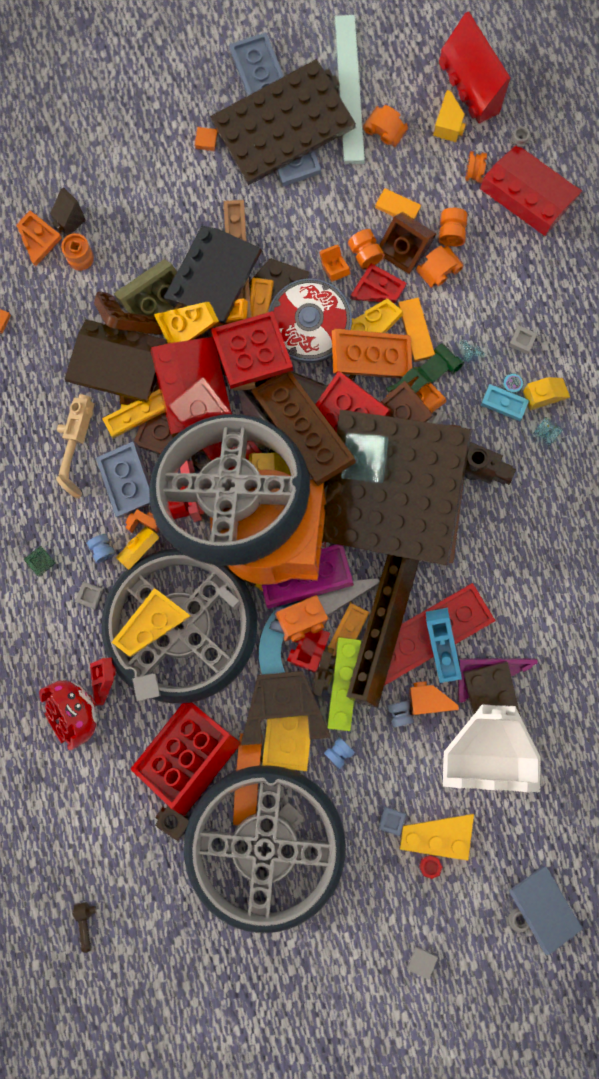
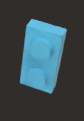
(504, 402)

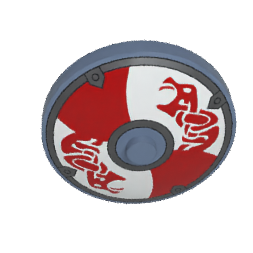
(306, 317)

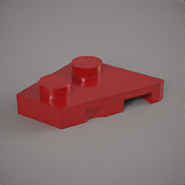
(378, 286)
(102, 679)

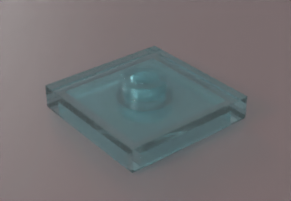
(370, 457)

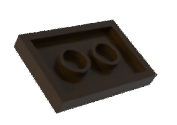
(490, 686)

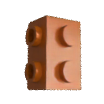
(302, 618)

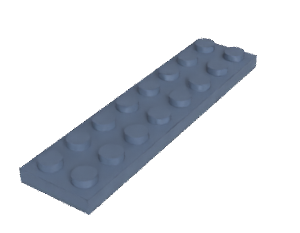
(257, 69)

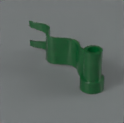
(432, 370)

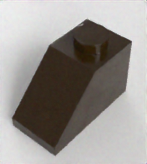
(66, 213)

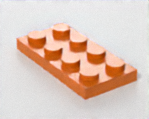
(371, 353)

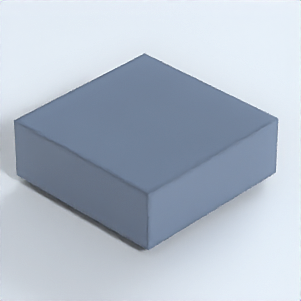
(392, 821)

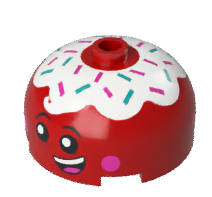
(73, 709)

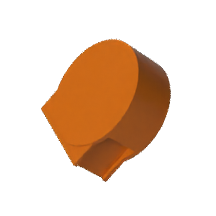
(299, 554)

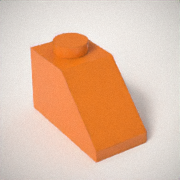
(429, 699)

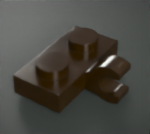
(322, 675)

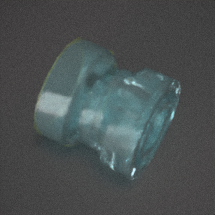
(548, 431)

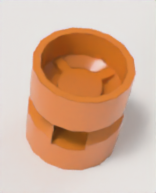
(453, 225)
(365, 246)
(77, 251)

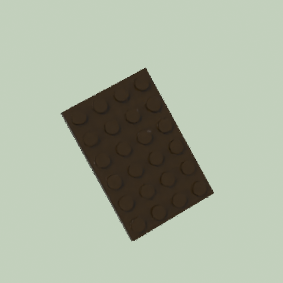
(282, 122)

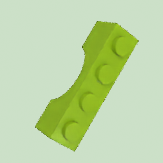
(341, 706)

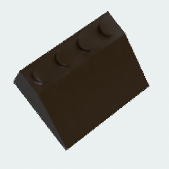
(113, 361)

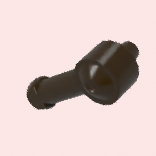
(82, 913)

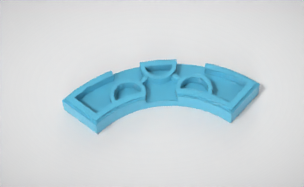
(271, 646)

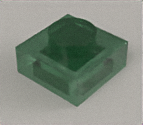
(39, 561)

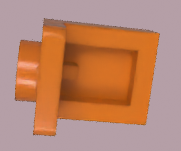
(333, 263)
(139, 517)

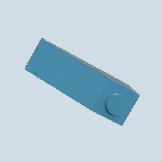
(443, 645)

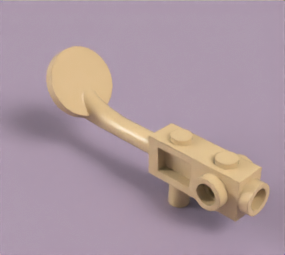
(74, 432)

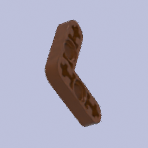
(117, 319)

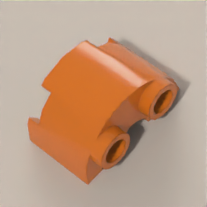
(387, 124)
(439, 265)

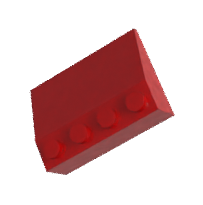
(474, 70)
(529, 189)
(182, 365)
(185, 757)

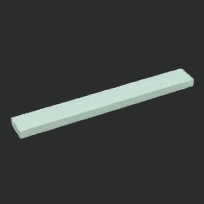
(349, 86)

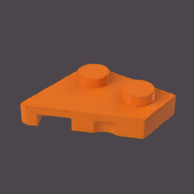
(37, 237)

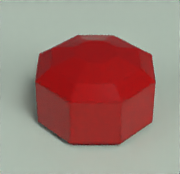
(430, 866)

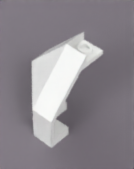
(493, 753)

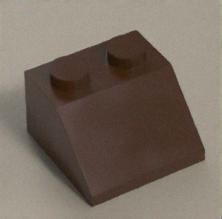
(406, 242)

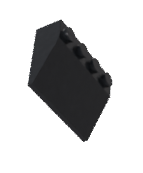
(213, 272)

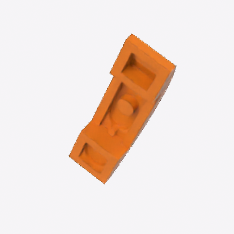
(246, 798)

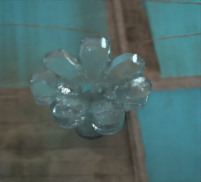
(470, 350)

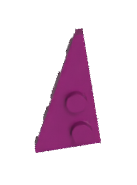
(515, 665)

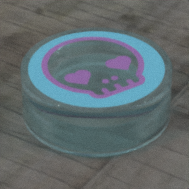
(512, 383)

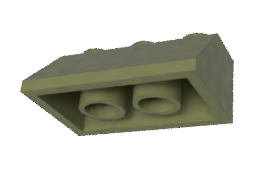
(147, 291)

